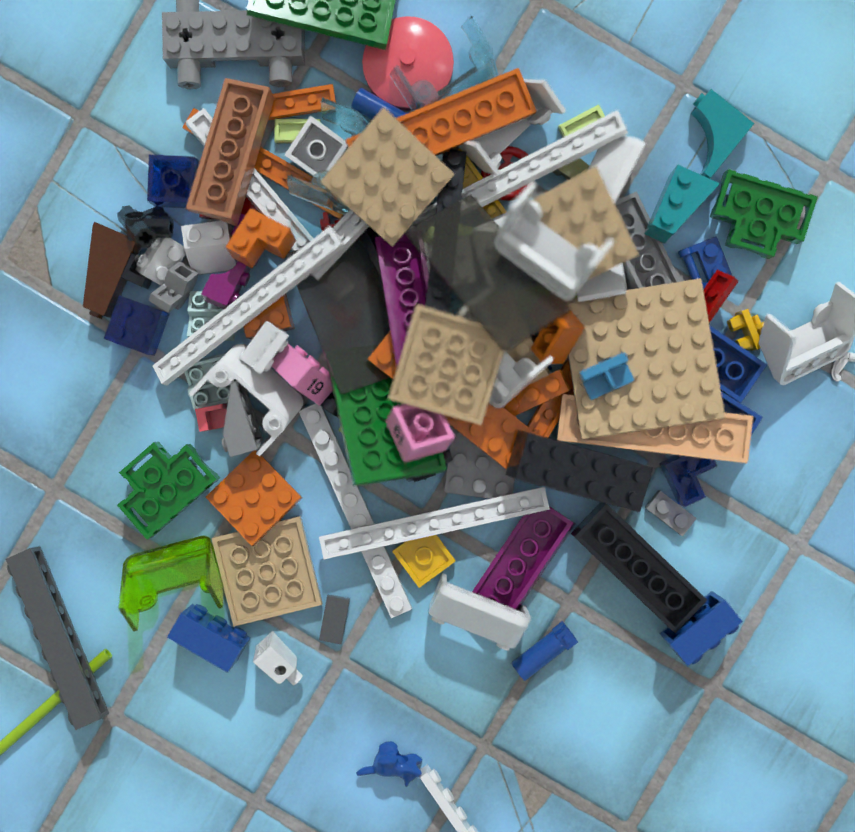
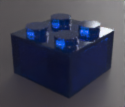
(171, 180)
(136, 326)

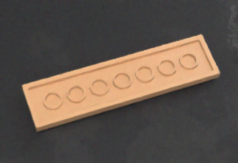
(713, 439)

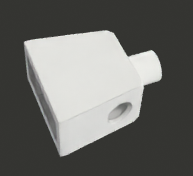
(276, 660)

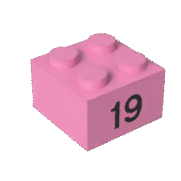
(303, 373)
(418, 431)

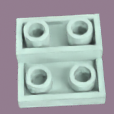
(200, 313)
(209, 394)

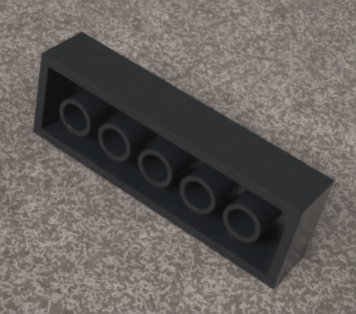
(578, 471)
(639, 566)

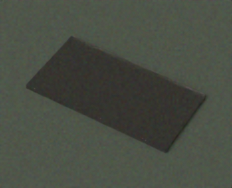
(492, 288)
(348, 316)

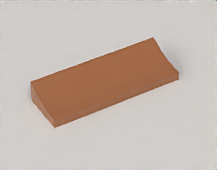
(231, 151)

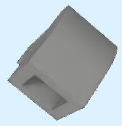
(176, 287)

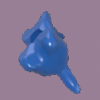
(391, 763)

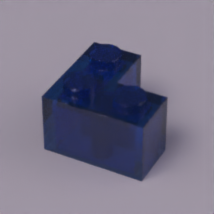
(682, 479)

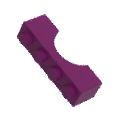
(225, 287)

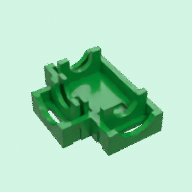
(761, 213)
(163, 486)

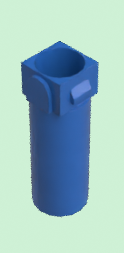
(370, 105)
(544, 651)

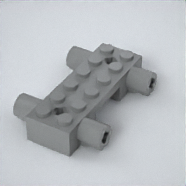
(228, 38)

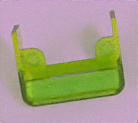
(168, 569)

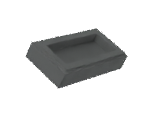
(334, 619)

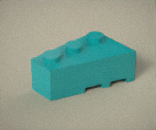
(678, 201)

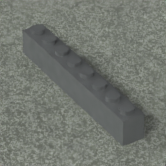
(57, 637)

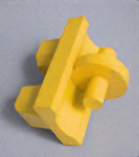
(750, 327)

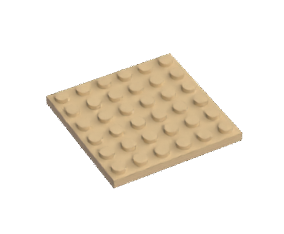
(668, 353)

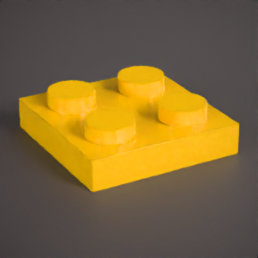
(424, 558)

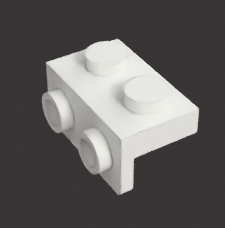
(159, 259)
(264, 347)

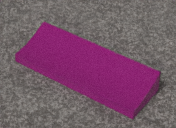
(404, 285)
(524, 557)

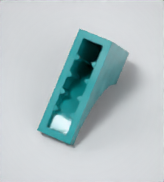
(722, 126)

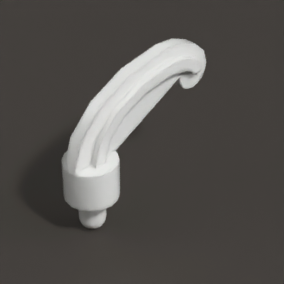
(840, 363)

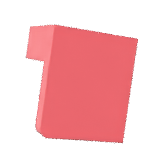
(211, 417)

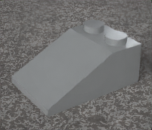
(241, 426)

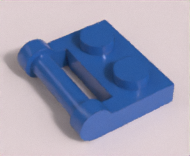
(710, 258)

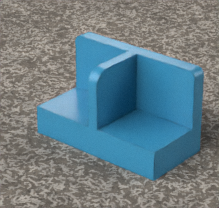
(606, 376)

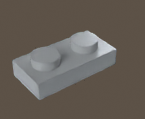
(670, 513)

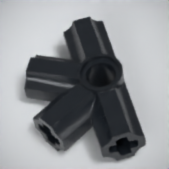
(146, 225)

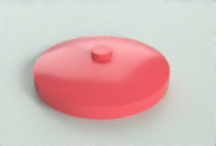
(419, 52)

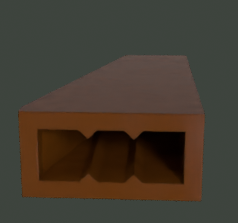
(106, 263)

